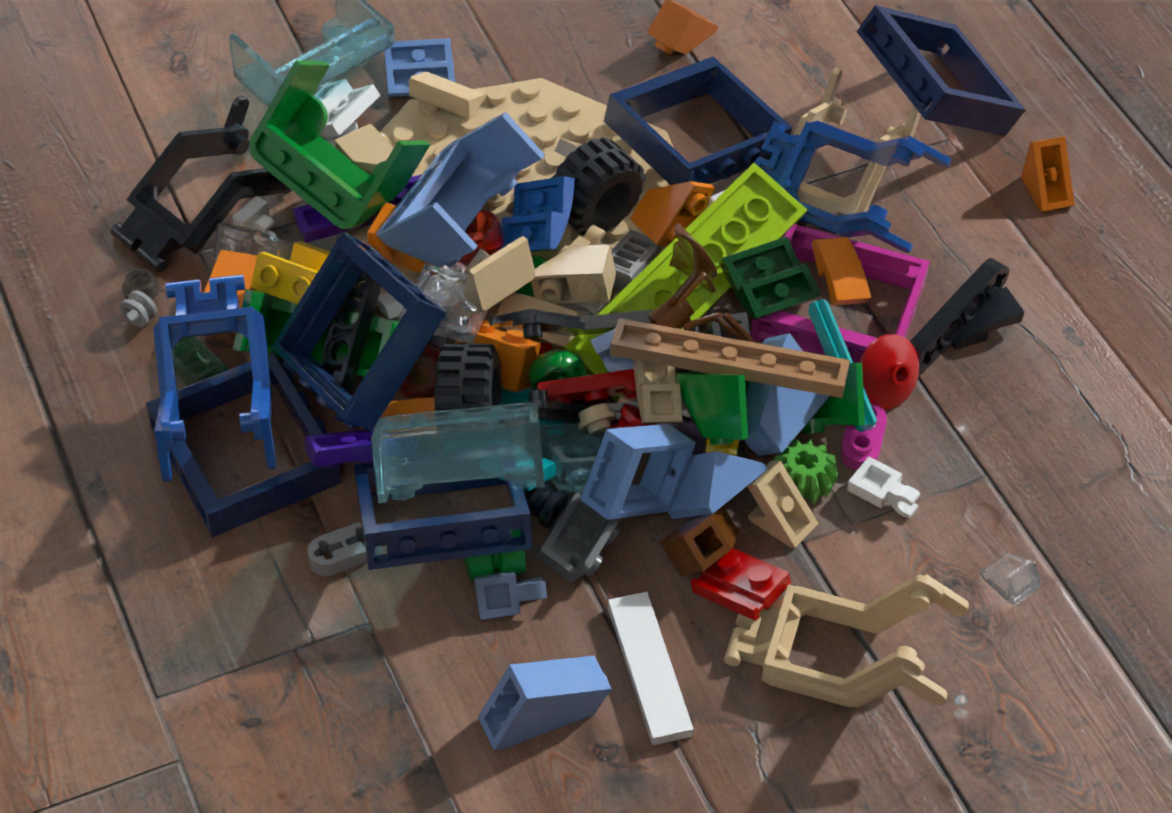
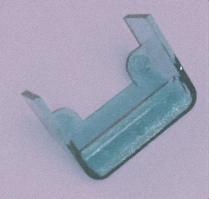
(457, 447)

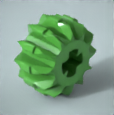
(810, 469)

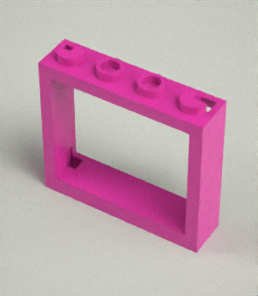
(877, 265)

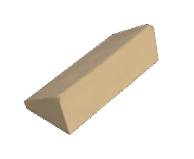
(445, 94)
(500, 275)

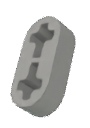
(343, 547)

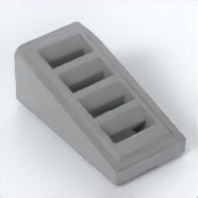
(621, 249)

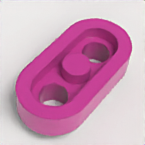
(871, 439)

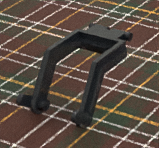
(155, 229)
(536, 322)

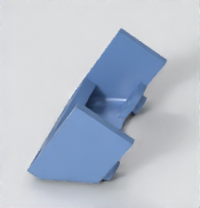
(455, 188)

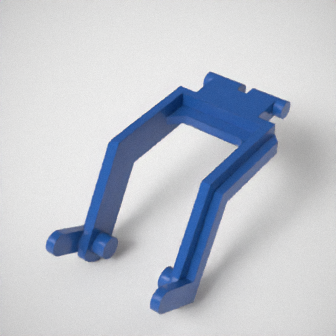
(793, 155)
(207, 315)

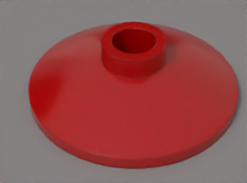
(889, 370)

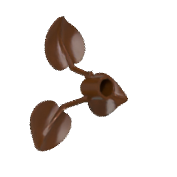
(695, 262)

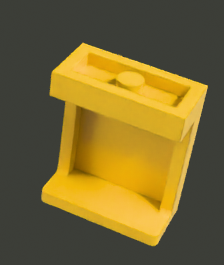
(285, 277)

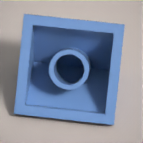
(711, 482)

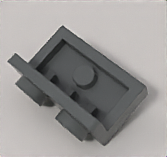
(576, 540)

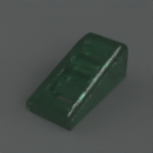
(198, 364)

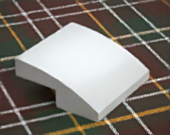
(344, 104)

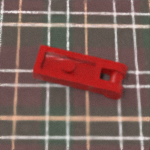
(592, 388)

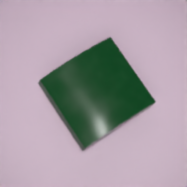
(769, 278)

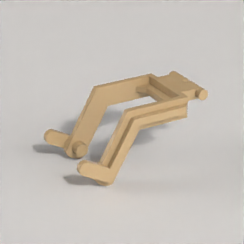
(830, 113)
(772, 637)

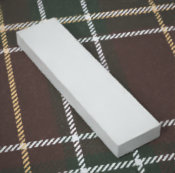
(650, 668)

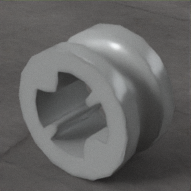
(138, 308)

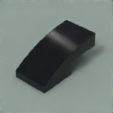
(998, 313)

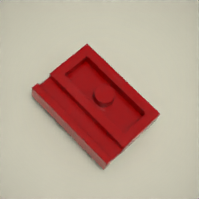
(741, 583)

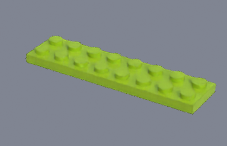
(741, 218)

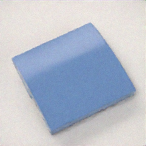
(415, 57)

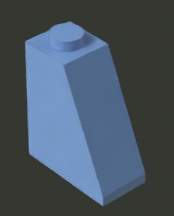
(778, 412)
(542, 698)

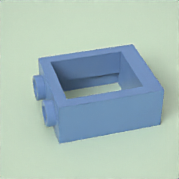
(615, 465)

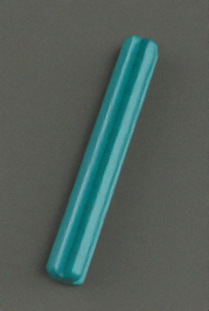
(834, 346)

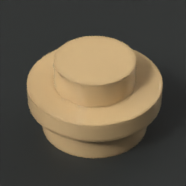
(596, 419)

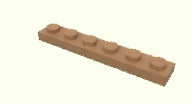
(730, 356)

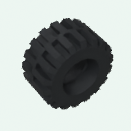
(604, 184)
(467, 377)

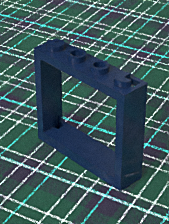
(895, 42)
(630, 105)
(317, 310)
(262, 497)
(441, 536)

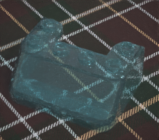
(350, 38)

